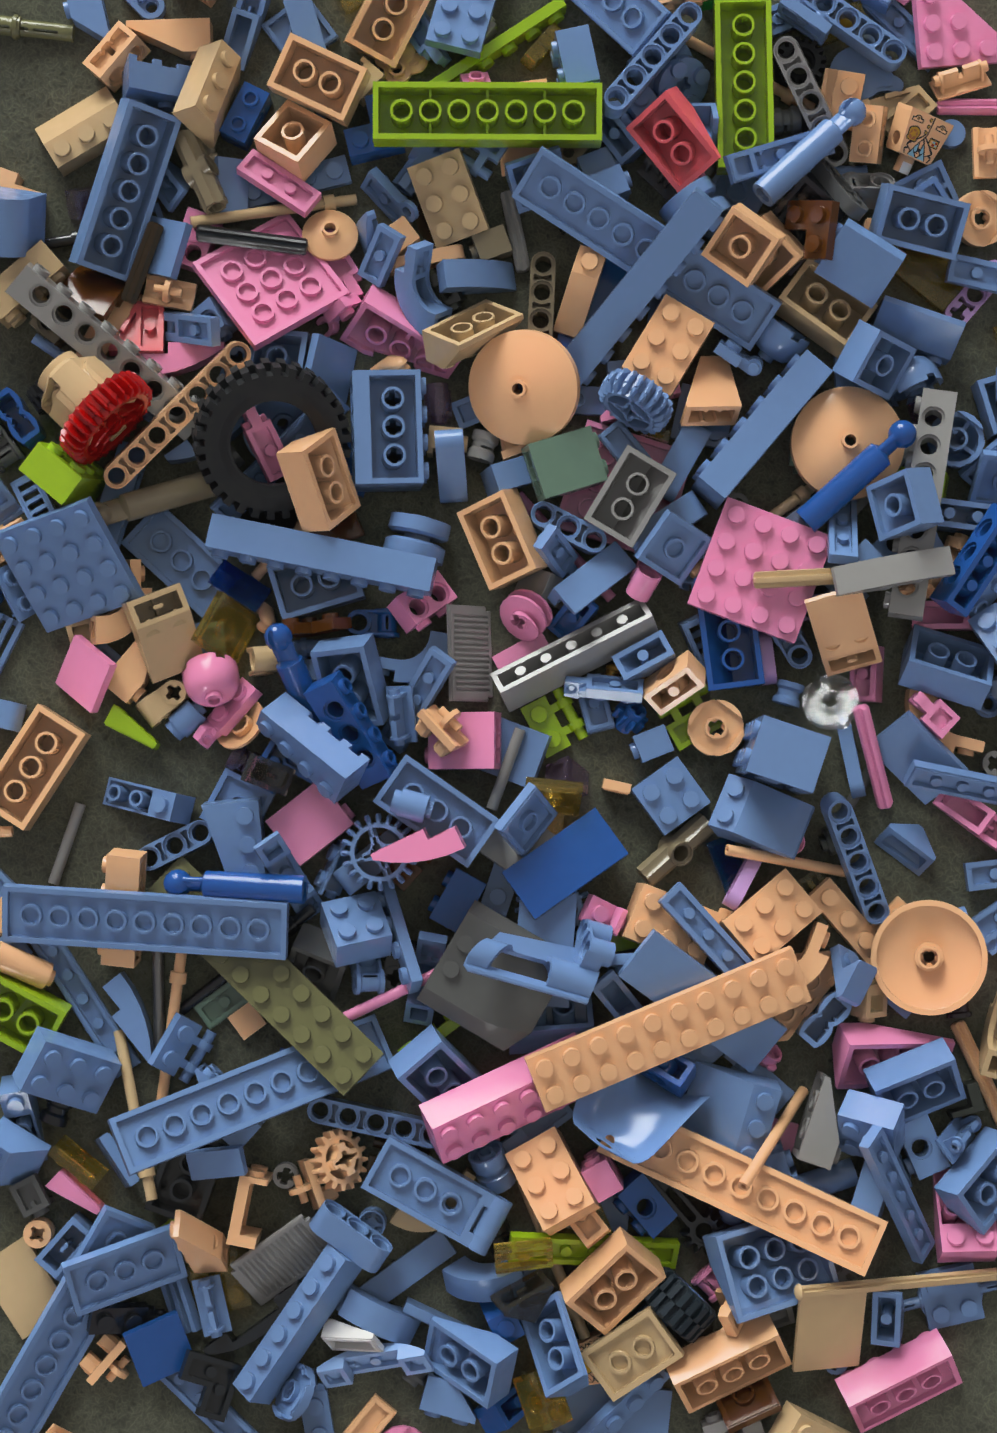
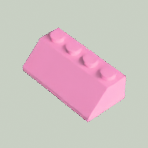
(898, 1380)

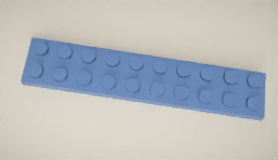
(623, 234)
(145, 921)
(227, 1104)
(57, 1338)

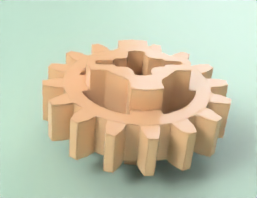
(338, 1160)

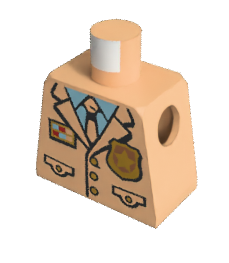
(915, 137)

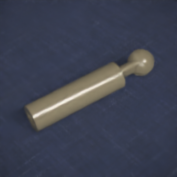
(155, 498)

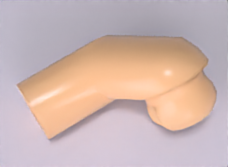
(392, 362)
(266, 617)

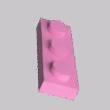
(279, 183)

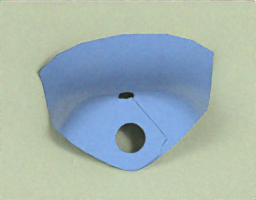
(636, 1115)

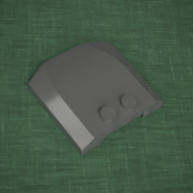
(480, 1004)

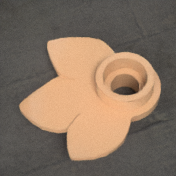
(409, 63)

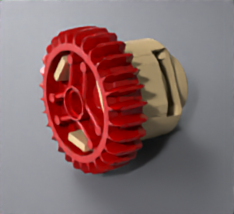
(92, 404)

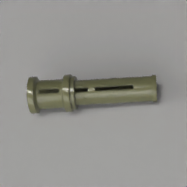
(16, 30)

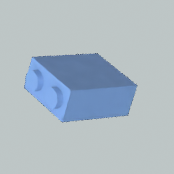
(860, 263)

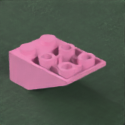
(955, 1238)

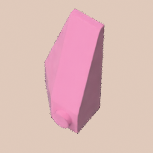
(384, 329)
(867, 1044)

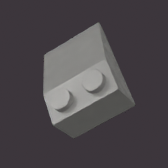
(818, 1131)

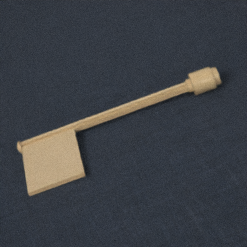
(833, 1315)

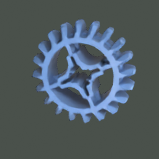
(635, 401)
(355, 860)

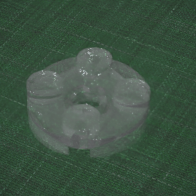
(832, 717)

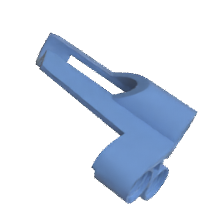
(569, 969)

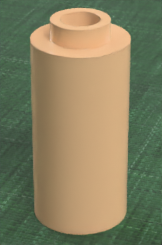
(25, 966)

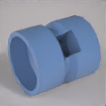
(492, 1167)

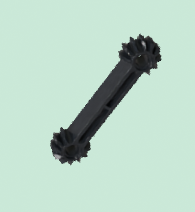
(692, 1222)

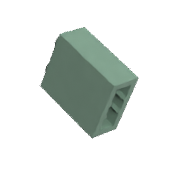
(565, 463)

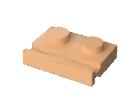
(839, 86)

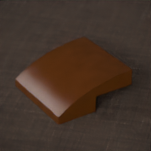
(95, 289)

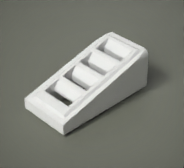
(349, 1338)

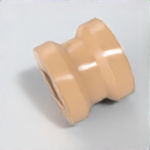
(44, 1229)

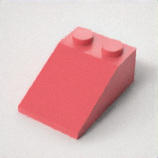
(675, 138)

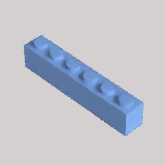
(296, 1326)

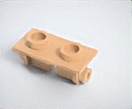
(952, 84)

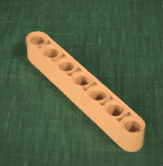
(162, 419)

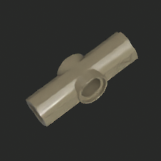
(200, 172)
(665, 859)

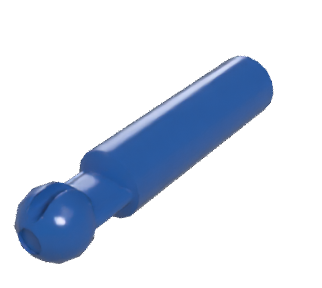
(855, 476)
(290, 664)
(240, 885)

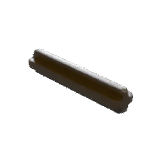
(142, 262)

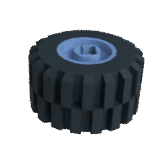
(681, 1306)

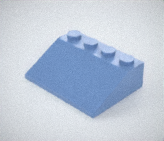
(739, 1107)
(762, 1269)

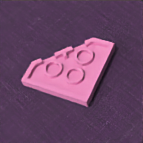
(951, 35)

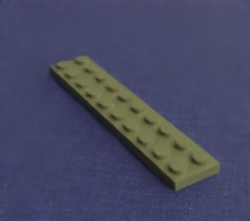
(295, 1009)

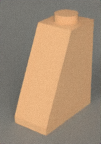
(712, 396)

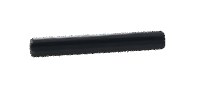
(251, 239)

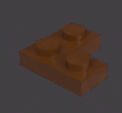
(820, 223)
(311, 627)

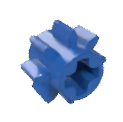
(629, 717)

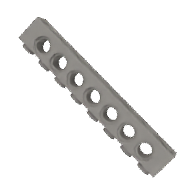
(23, 291)
(942, 405)

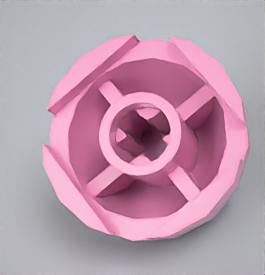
(211, 679)

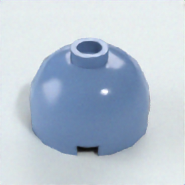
(780, 342)
(919, 374)
(965, 442)

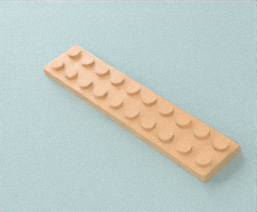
(667, 1028)
(771, 1203)

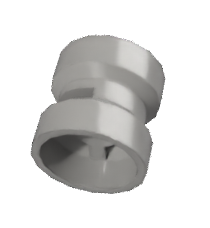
(482, 446)

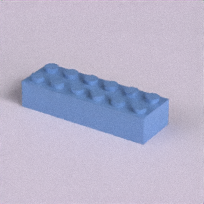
(125, 188)
(765, 423)

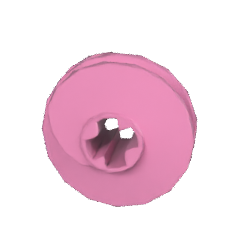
(525, 614)

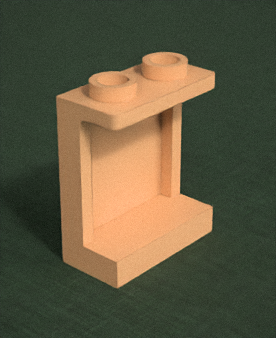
(239, 1233)

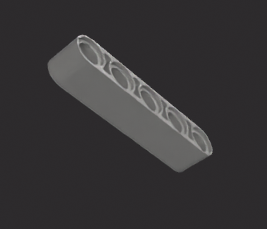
(809, 86)

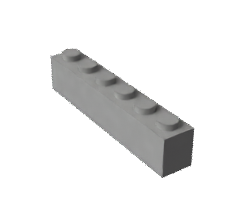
(573, 654)

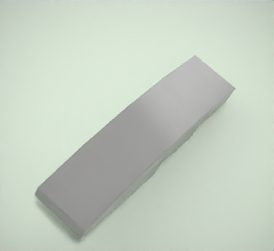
(892, 571)

